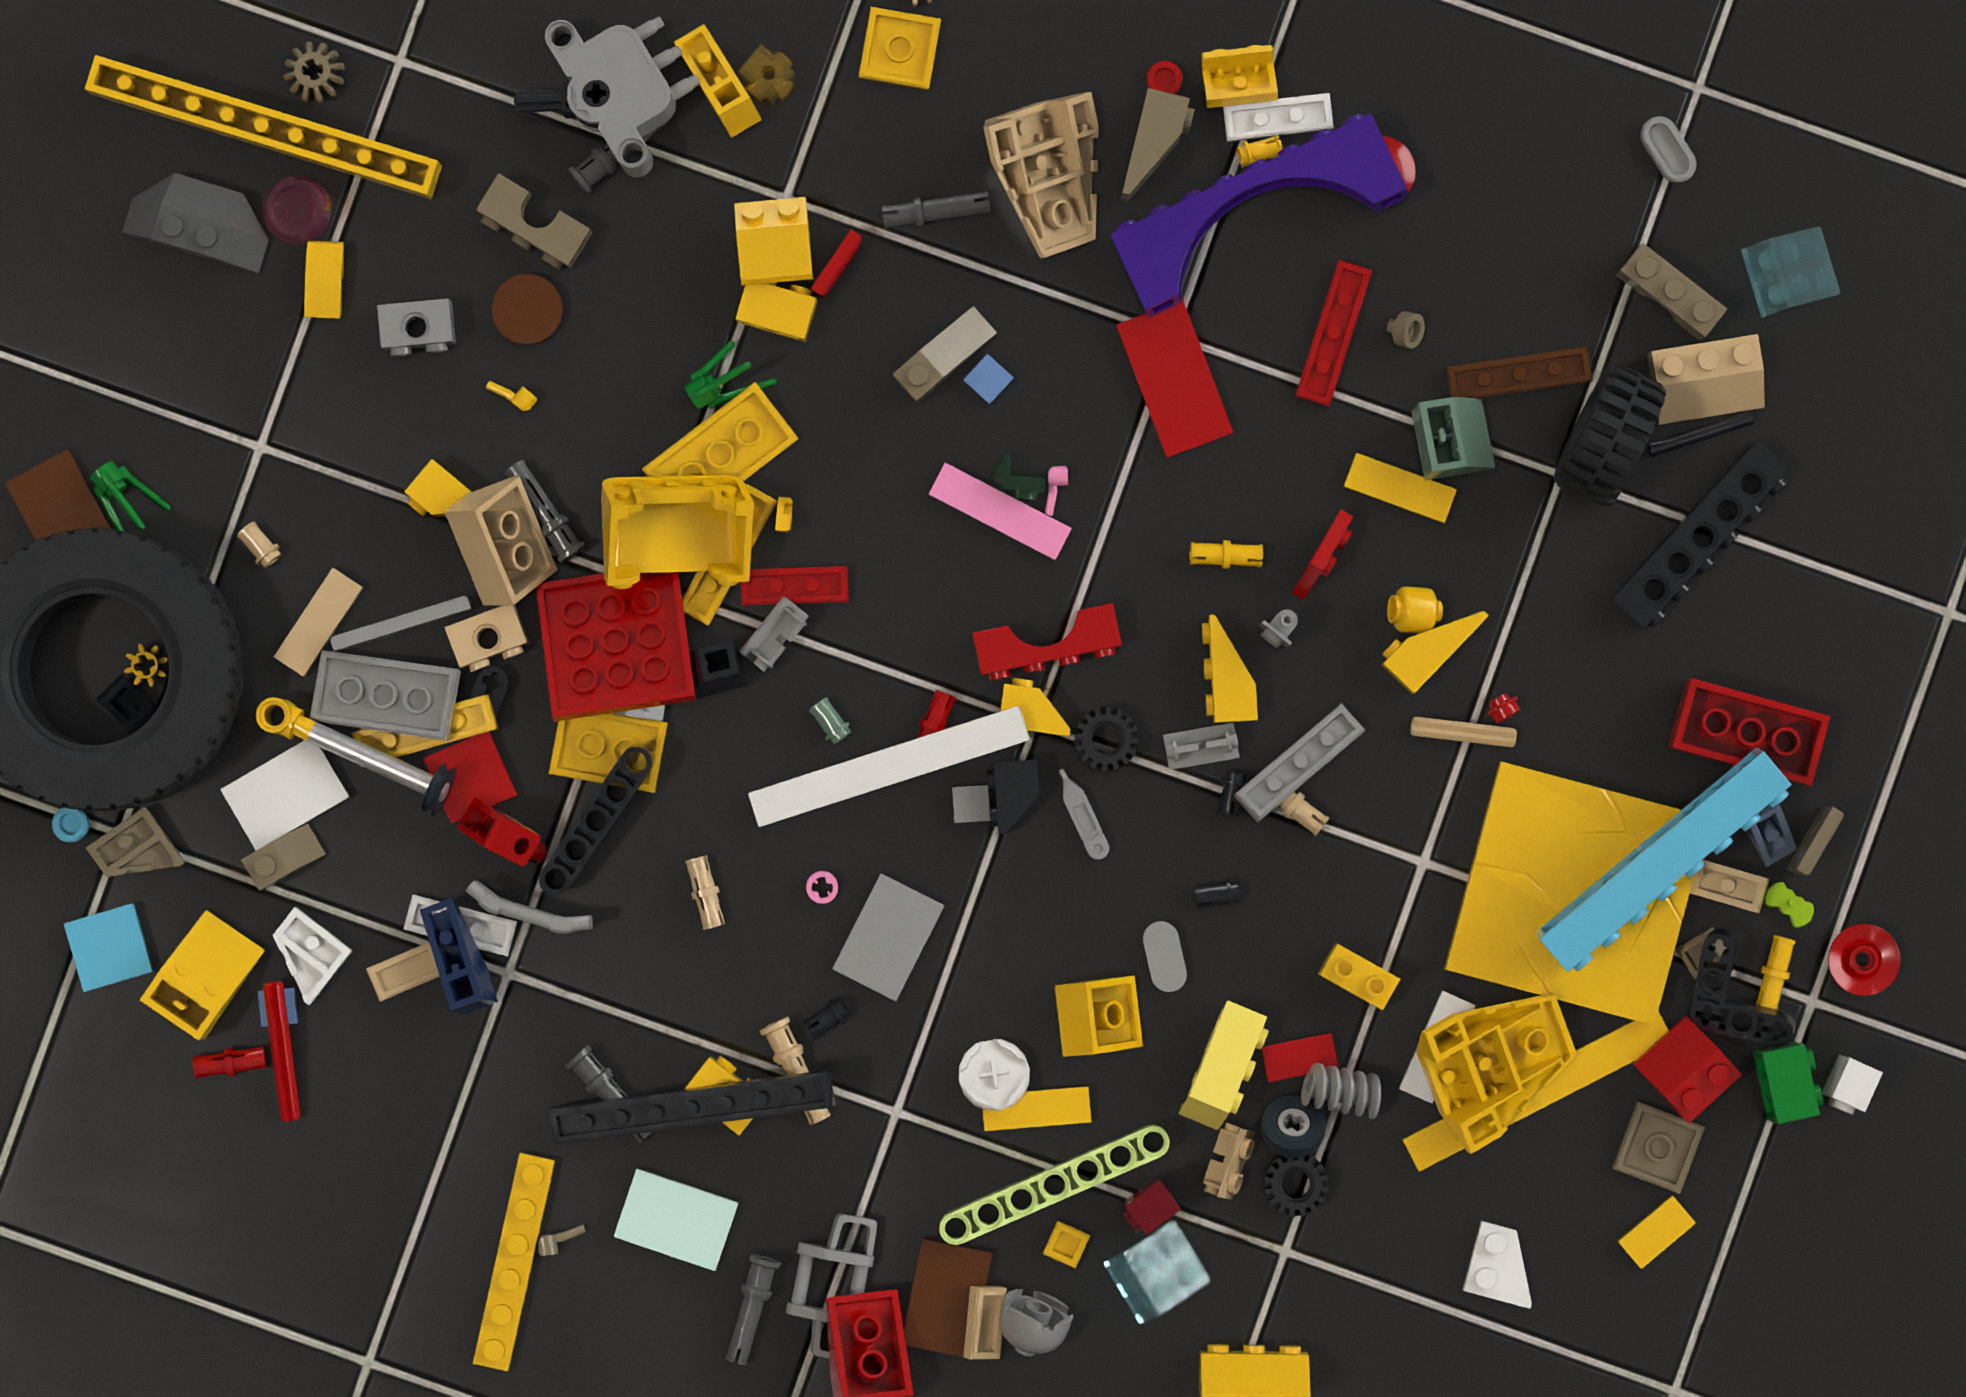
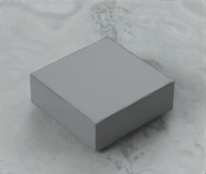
(971, 804)

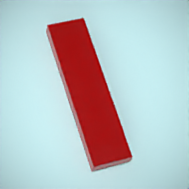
(1333, 333)

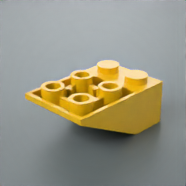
(202, 975)

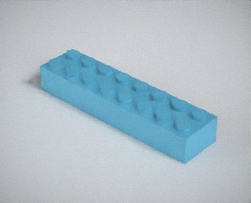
(1663, 859)

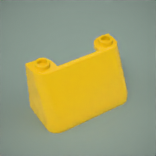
(676, 527)

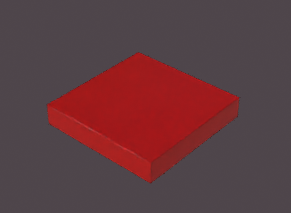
(478, 774)

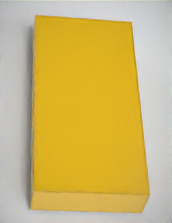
(1656, 1232)

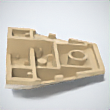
(1048, 169)

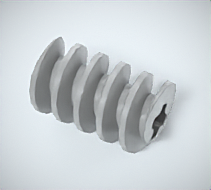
(1342, 1087)

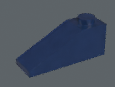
(457, 958)

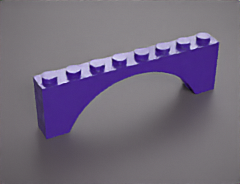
(1341, 160)

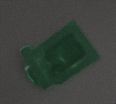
(1025, 487)

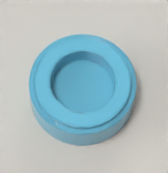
(70, 824)

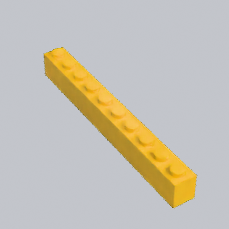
(263, 127)

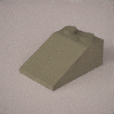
(1158, 133)

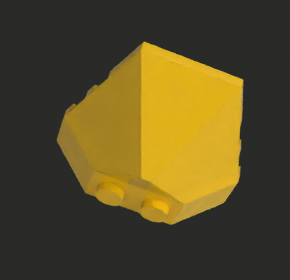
(1492, 1063)

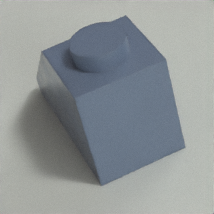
(1771, 835)

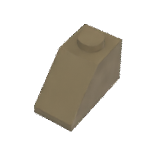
(283, 857)

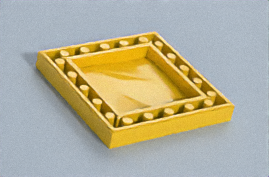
(1536, 855)

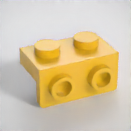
(1239, 76)

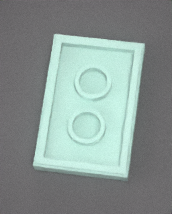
(676, 1219)

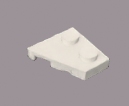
(309, 952)
(1498, 1266)

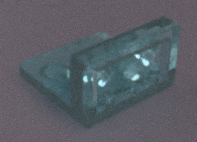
(1790, 271)
(1157, 1272)

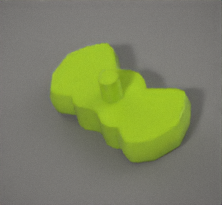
(1789, 904)

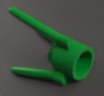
(704, 389)
(110, 481)

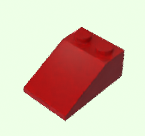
(867, 1346)

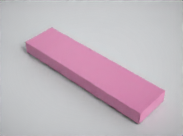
(1000, 511)

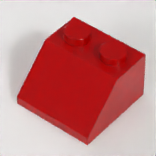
(1687, 1069)

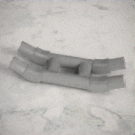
(496, 905)

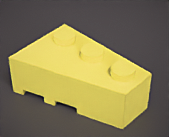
(1225, 1065)

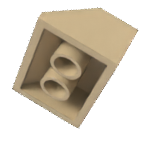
(1709, 378)
(501, 542)

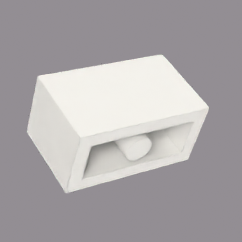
(1851, 1085)

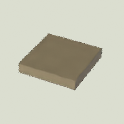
(1815, 841)
(1658, 1147)

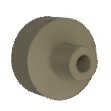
(1407, 329)

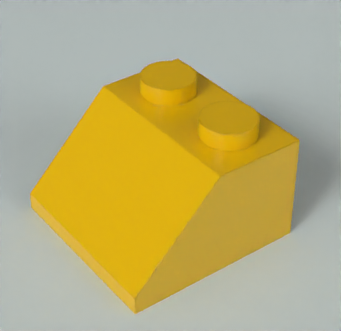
(773, 241)
(1098, 1016)

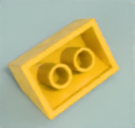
(1254, 1372)

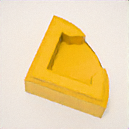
(784, 514)

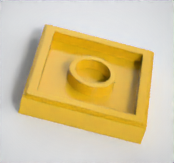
(899, 48)

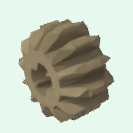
(323, 62)

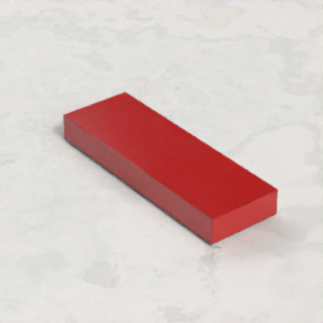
(797, 584)

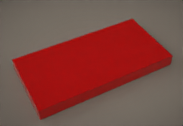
(1174, 380)

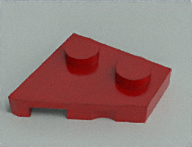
(1322, 561)

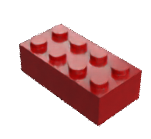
(1731, 723)

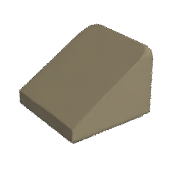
(1691, 951)

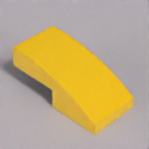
(324, 279)

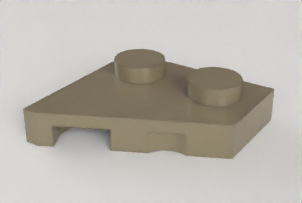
(135, 847)

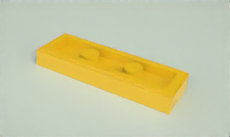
(1400, 488)
(1042, 1109)

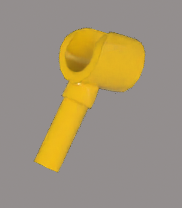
(522, 399)

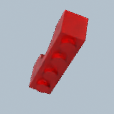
(1002, 651)

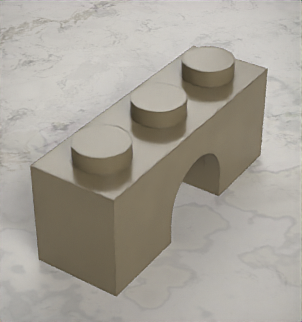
(559, 241)
(1679, 295)

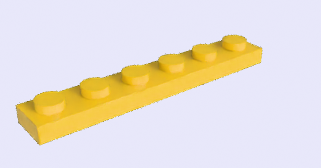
(514, 1261)

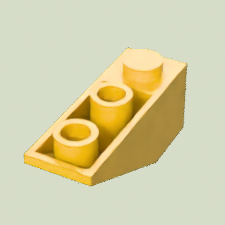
(1232, 685)

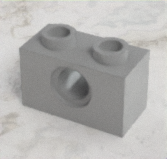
(396, 318)

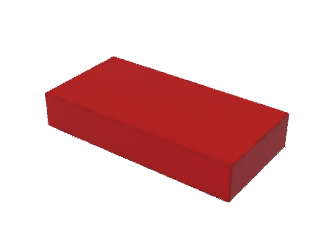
(837, 264)
(1297, 1056)

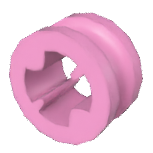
(830, 879)

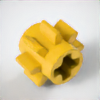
(138, 659)

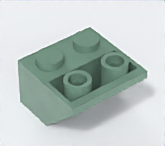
(1452, 437)

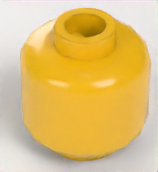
(1414, 609)

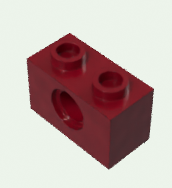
(1150, 1207)

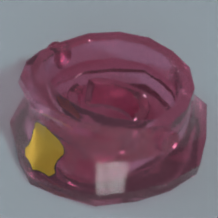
(297, 210)

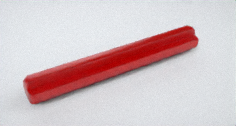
(281, 1051)

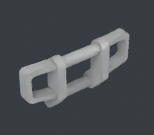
(807, 1253)

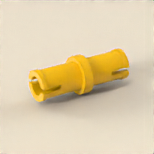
(1226, 554)
(1775, 972)

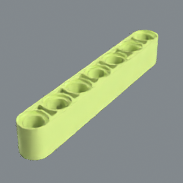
(1035, 1184)

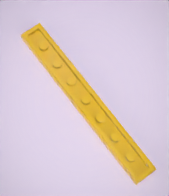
(1592, 1063)

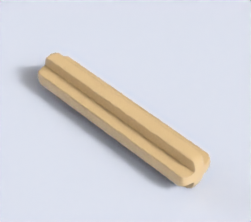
(1463, 732)

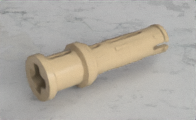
(789, 1055)

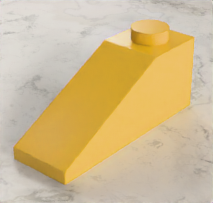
(718, 81)
(1424, 653)

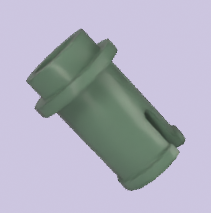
(830, 721)

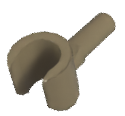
(548, 1242)

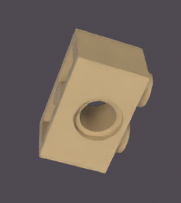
(466, 633)

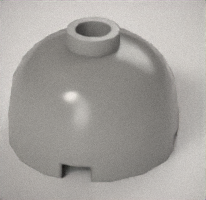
(1034, 1323)

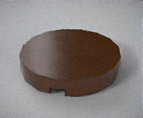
(527, 309)

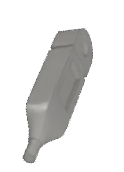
(1084, 818)

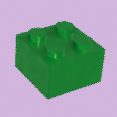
(1788, 1082)

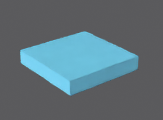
(108, 947)

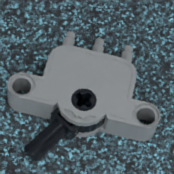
(626, 74)

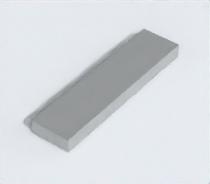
(401, 623)
(1299, 763)

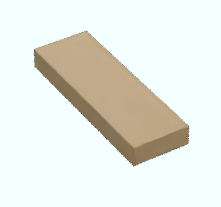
(318, 622)

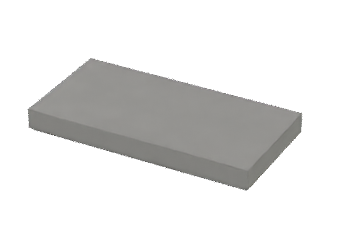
(385, 695)

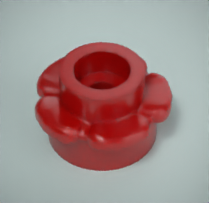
(1503, 708)

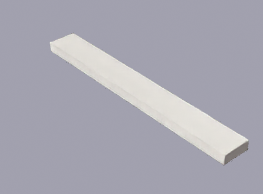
(889, 766)

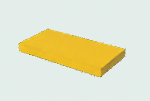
(730, 441)

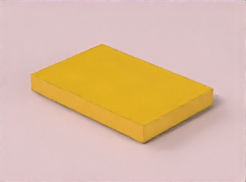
(593, 744)

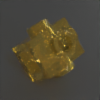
(765, 62)

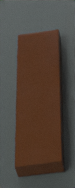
(1520, 374)

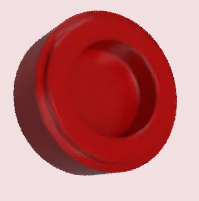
(1164, 77)

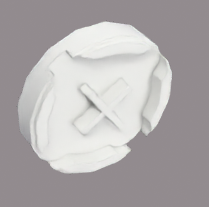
(994, 1075)

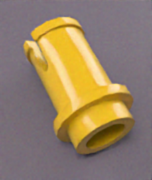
(1263, 149)

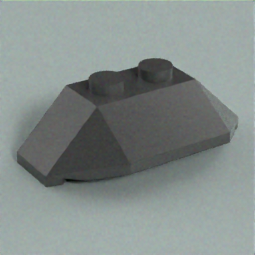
(199, 221)

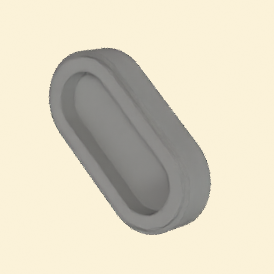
(1668, 149)
(1164, 956)

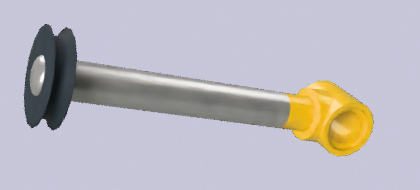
(434, 787)

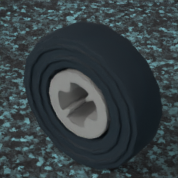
(1290, 1142)

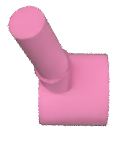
(1056, 477)

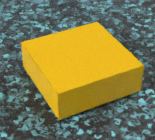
(1066, 1244)

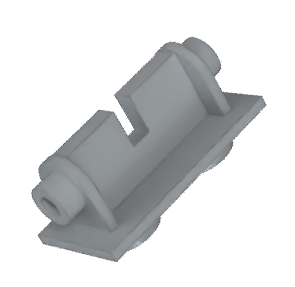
(1279, 628)
(766, 642)
(1201, 746)

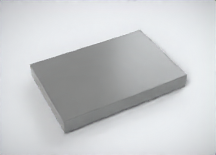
(888, 937)

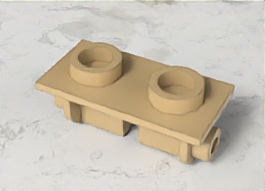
(1226, 1177)

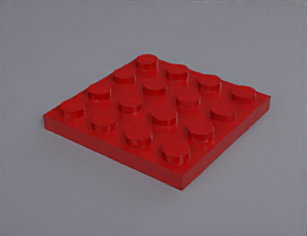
(614, 645)

